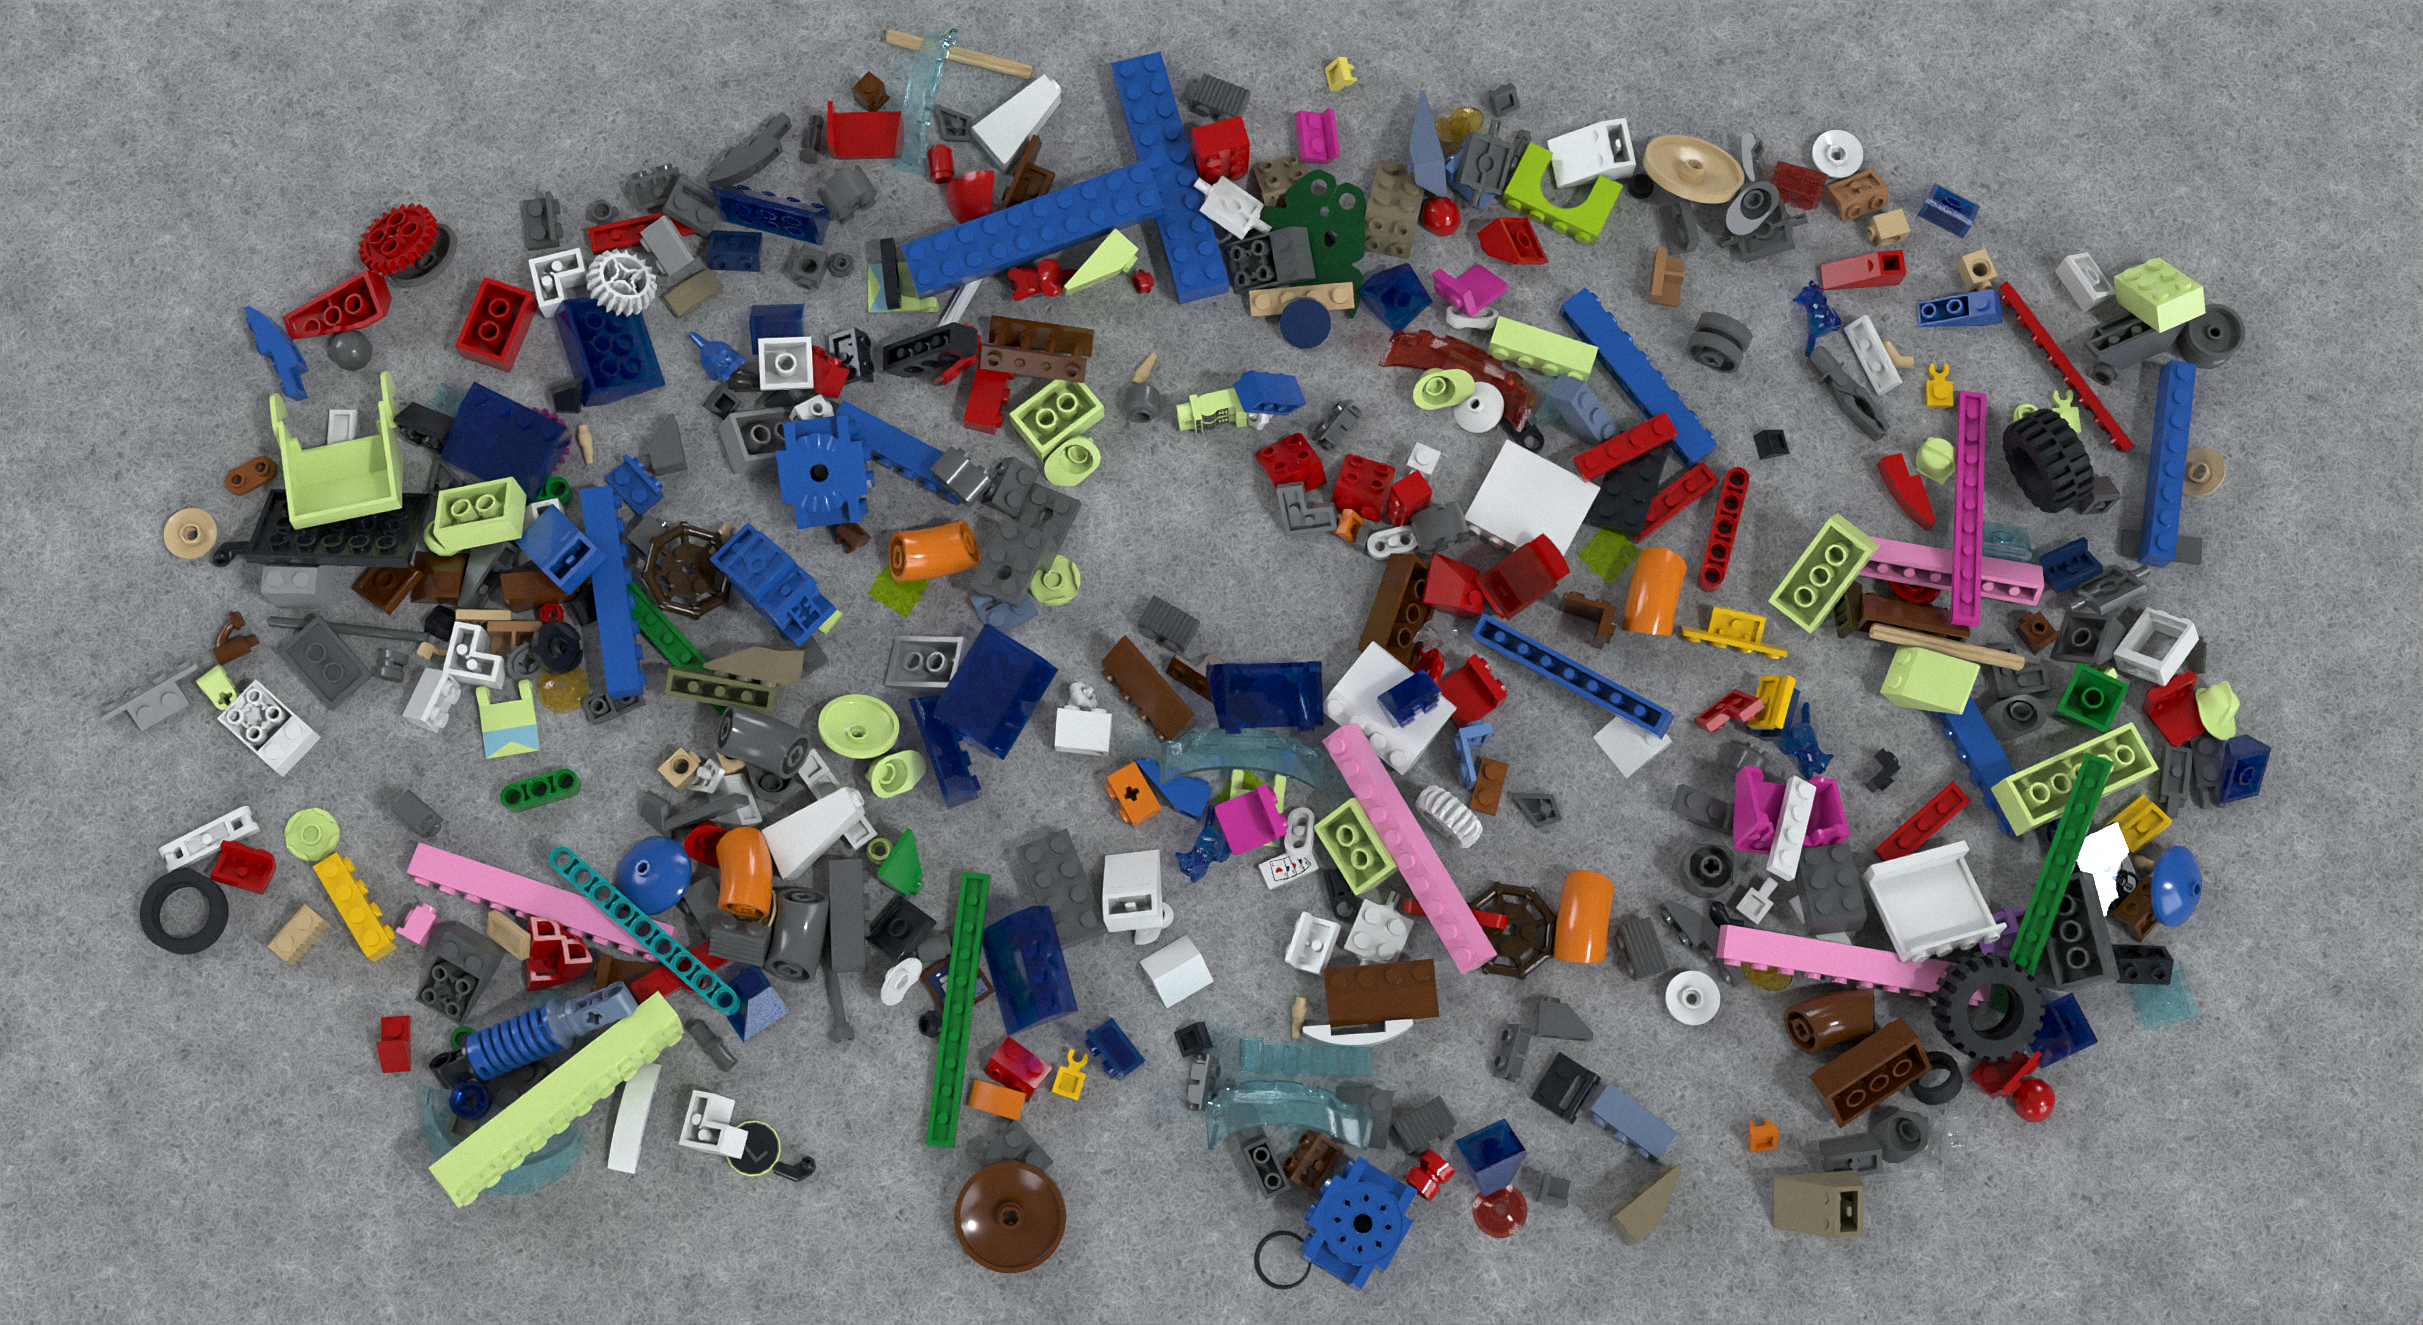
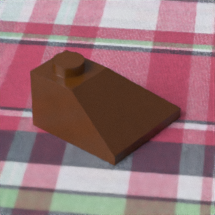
(441, 578)

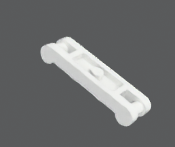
(208, 838)

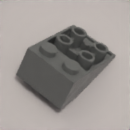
(1271, 260)
(459, 972)

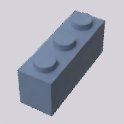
(1582, 411)
(1631, 1123)

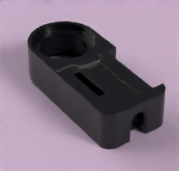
(1526, 431)
(1339, 892)

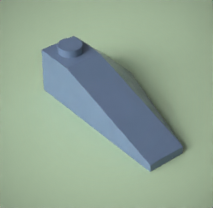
(1425, 151)

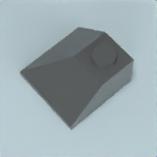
(2088, 638)
(1377, 1105)

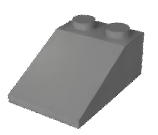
(754, 437)
(925, 663)

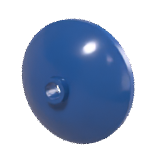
(663, 881)
(2175, 886)

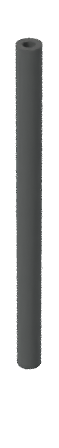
(357, 630)

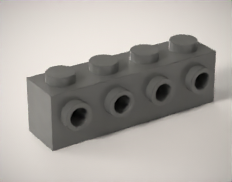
(848, 915)

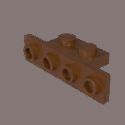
(1029, 180)
(1193, 676)

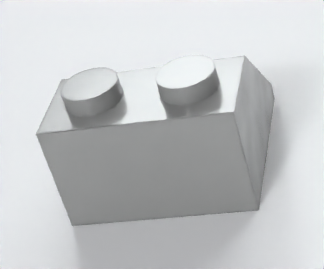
(667, 245)

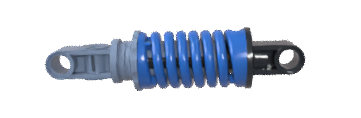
(531, 1036)

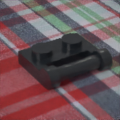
(1557, 1083)

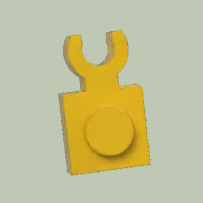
(1938, 391)
(1070, 1080)

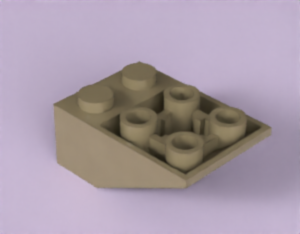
(766, 664)
(1819, 1203)
(1643, 1214)

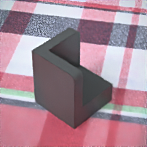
(1554, 1191)

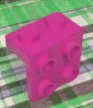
(1470, 290)
(1251, 820)

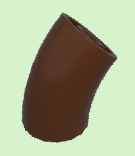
(1831, 1019)

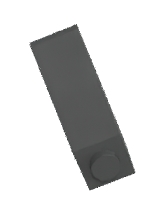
(484, 572)

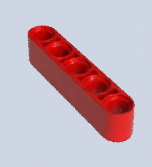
(1726, 518)

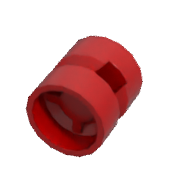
(1429, 1174)

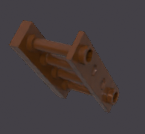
(1039, 336)

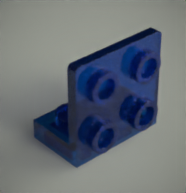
(1115, 1049)

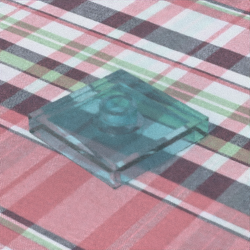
(2165, 1003)

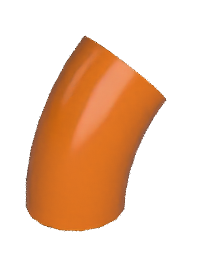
(933, 552)
(1654, 592)
(745, 873)
(1583, 917)

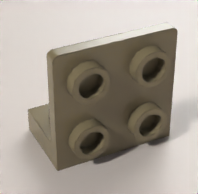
(1277, 177)

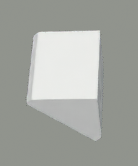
(2084, 280)
(1177, 971)

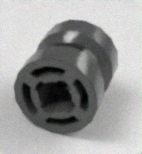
(392, 666)

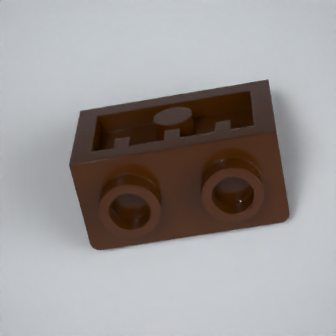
(2138, 910)
(1312, 1161)

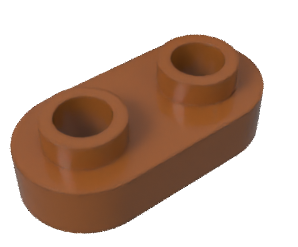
(250, 476)

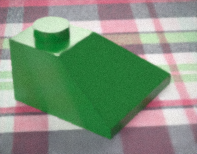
(2091, 699)
(903, 867)

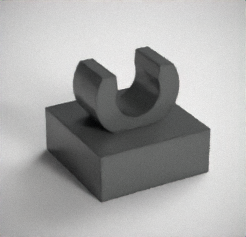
(1504, 99)

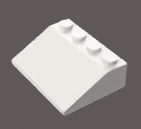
(1356, 702)

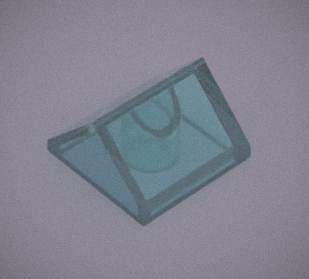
(2006, 542)

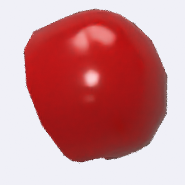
(1440, 216)
(2034, 1100)

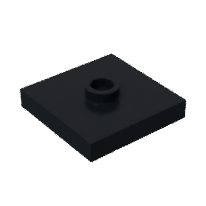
(901, 929)

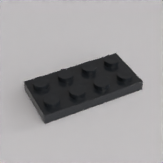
(1629, 492)

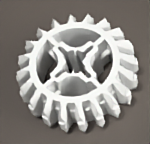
(620, 288)
(1449, 816)

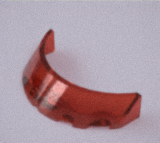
(1428, 351)

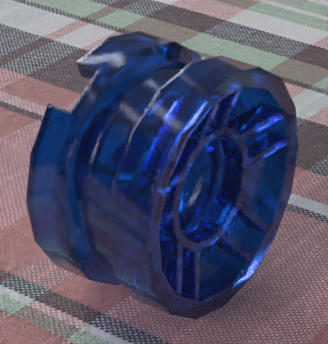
(482, 1100)

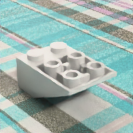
(1592, 152)
(269, 728)
(1132, 891)

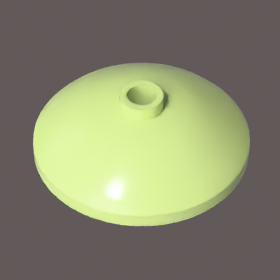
(860, 717)

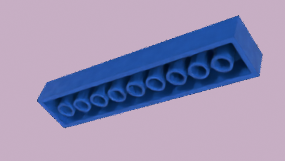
(1160, 138)
(1033, 229)

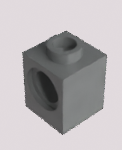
(807, 258)

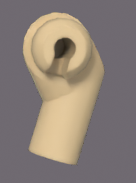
(1898, 361)

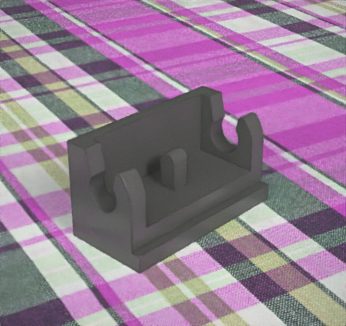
(1852, 1154)

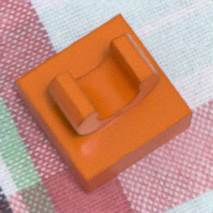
(1348, 525)
(1762, 1137)

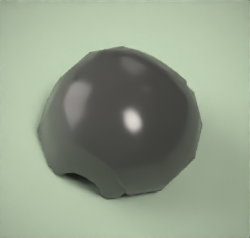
(351, 350)

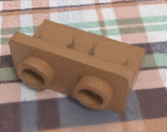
(1858, 194)

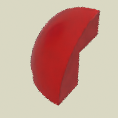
(971, 196)
(553, 955)

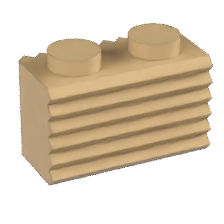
(298, 935)

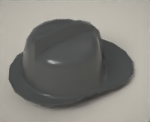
(1751, 206)
(2015, 716)
(770, 786)
(1902, 1135)

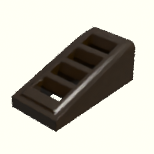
(1848, 610)

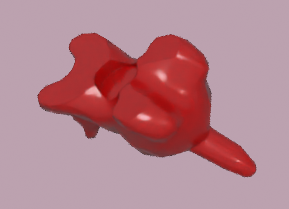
(1044, 279)

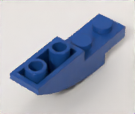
(278, 346)

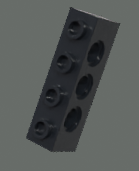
(930, 350)

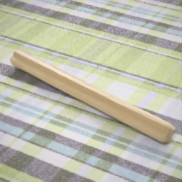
(964, 56)
(1947, 646)

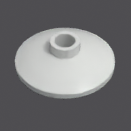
(1838, 143)
(1486, 415)
(899, 979)
(1702, 988)

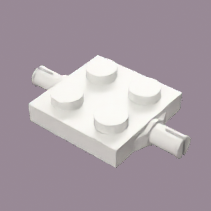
(1231, 207)
(1378, 932)

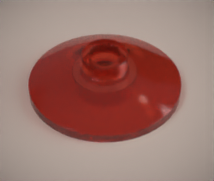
(1500, 1225)

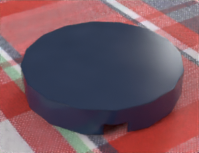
(1305, 322)

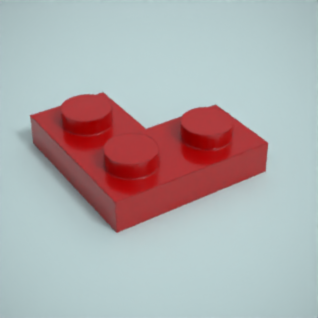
(1735, 705)

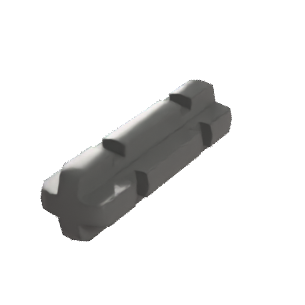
(813, 139)
(1521, 142)

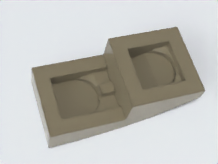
(692, 292)

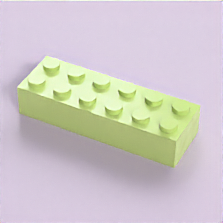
(2043, 789)

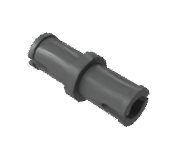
(713, 1046)

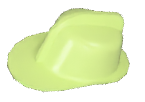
(1443, 388)
(1936, 459)
(1072, 461)
(2217, 709)
(895, 773)

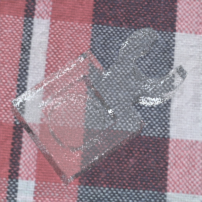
(1435, 632)

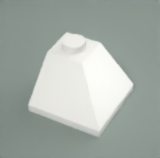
(785, 363)

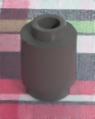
(933, 948)

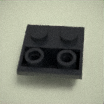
(424, 426)

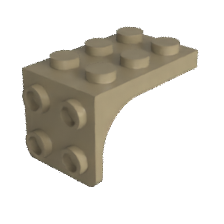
(1392, 211)

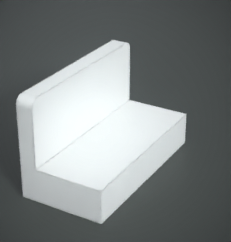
(746, 816)

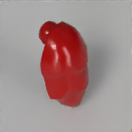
(1431, 660)

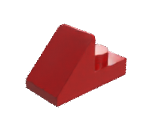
(395, 1044)

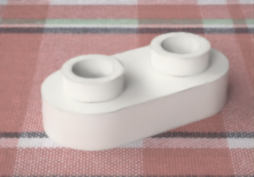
(1483, 320)
(1391, 541)
(1300, 835)

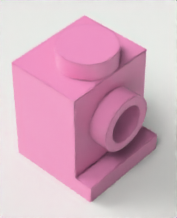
(420, 924)

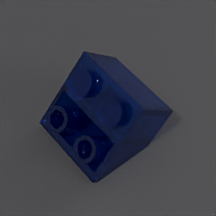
(1409, 698)
(2062, 1032)

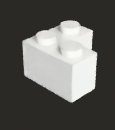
(555, 274)
(467, 659)
(709, 1128)

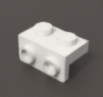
(1312, 944)

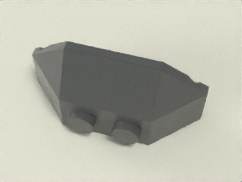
(2128, 340)

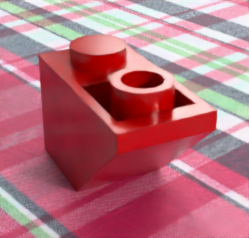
(827, 373)

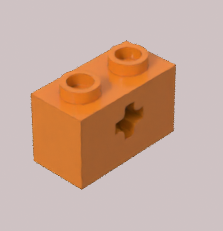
(1132, 780)

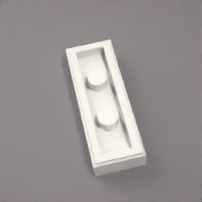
(1872, 355)

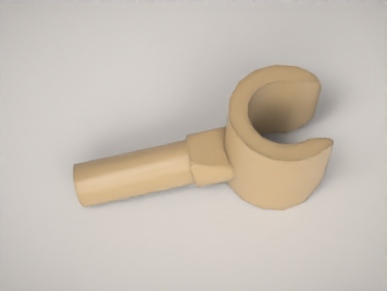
(426, 650)

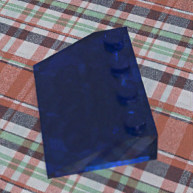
(772, 213)
(607, 351)
(504, 440)
(994, 692)
(1028, 969)

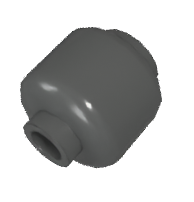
(1143, 402)
(1747, 756)

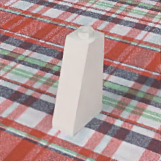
(1015, 122)
(810, 831)

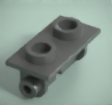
(1329, 430)
(1513, 1040)
(1207, 1071)

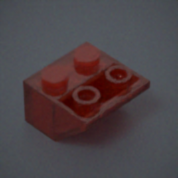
(1517, 581)

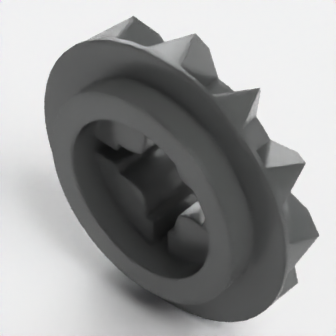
(517, 669)

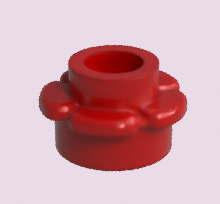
(1144, 279)
(549, 608)

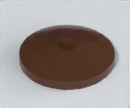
(1010, 1216)

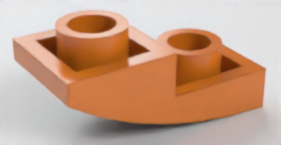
(997, 1099)

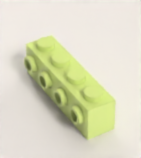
(1541, 350)

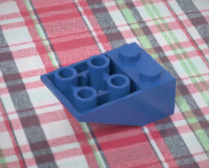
(560, 549)

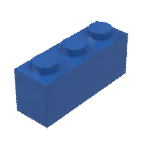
(1269, 393)

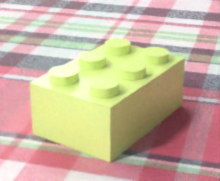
(2159, 294)
(1056, 415)
(480, 514)
(1356, 847)

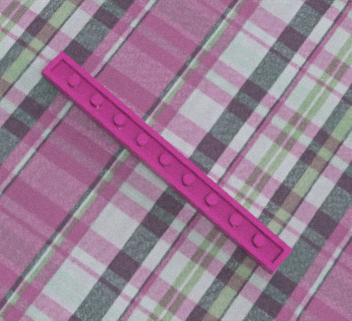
(1968, 509)

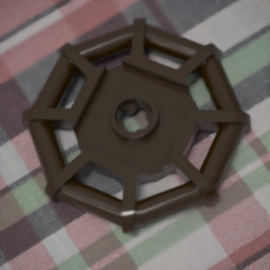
(676, 578)
(1524, 933)

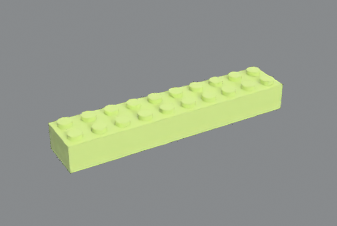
(557, 1100)

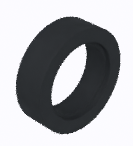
(161, 889)

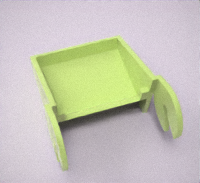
(342, 477)

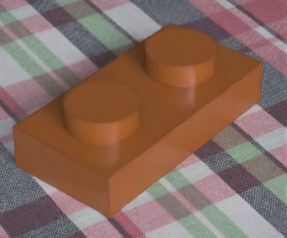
(1488, 786)

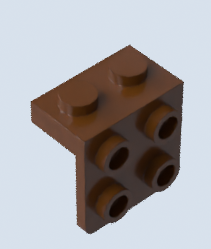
(1597, 611)
(612, 970)

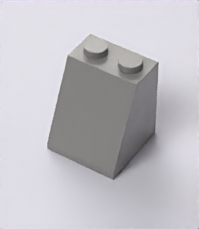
(298, 585)

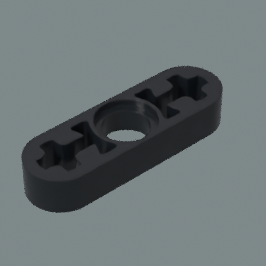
(890, 273)

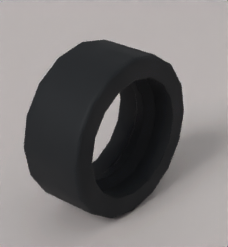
(1947, 1090)

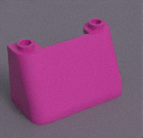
(1759, 806)

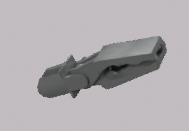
(1848, 393)

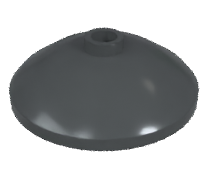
(433, 262)

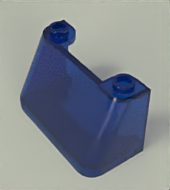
(1267, 695)

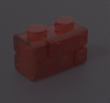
(1799, 185)

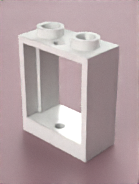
(2148, 668)

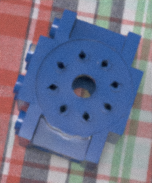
(832, 444)
(773, 584)
(1365, 1195)

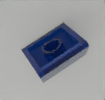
(1948, 210)
(776, 322)

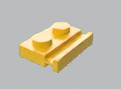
(1775, 695)
(2141, 823)

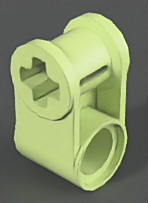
(218, 687)

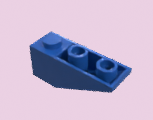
(1967, 309)
(1182, 793)

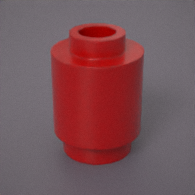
(940, 163)

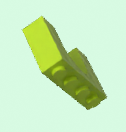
(1582, 221)

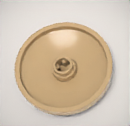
(1693, 169)

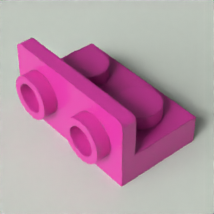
(1317, 136)

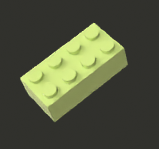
(1823, 573)

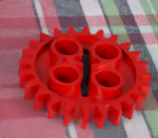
(398, 239)

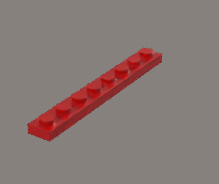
(2072, 376)

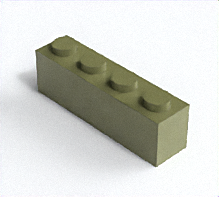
(720, 690)

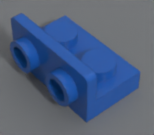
(635, 486)

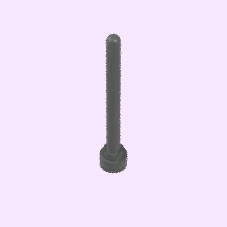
(841, 1028)

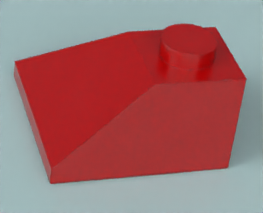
(1512, 241)
(1453, 587)

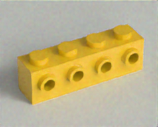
(355, 907)

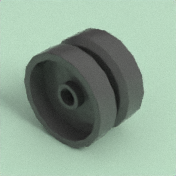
(2212, 337)
(1719, 342)

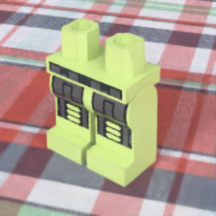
(1211, 410)

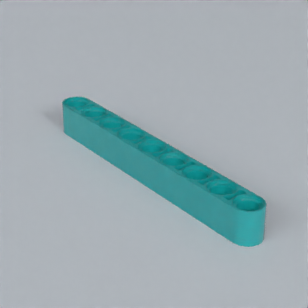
(638, 918)

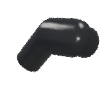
(228, 551)
(1720, 916)
(798, 1171)

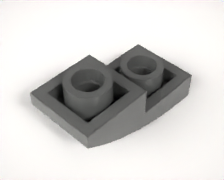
(603, 708)

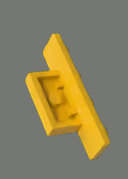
(1735, 629)

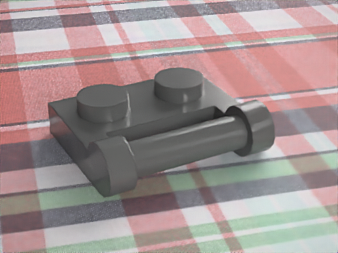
(690, 211)

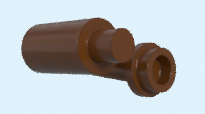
(240, 646)

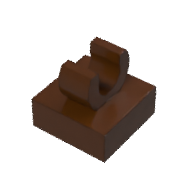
(853, 535)

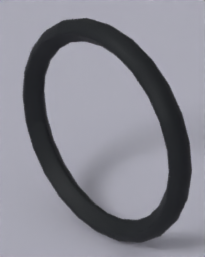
(1257, 1262)

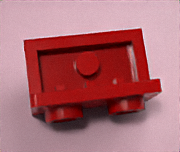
(244, 867)
(1017, 1068)

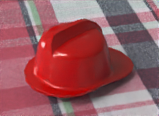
(703, 840)

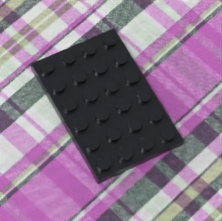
(363, 541)

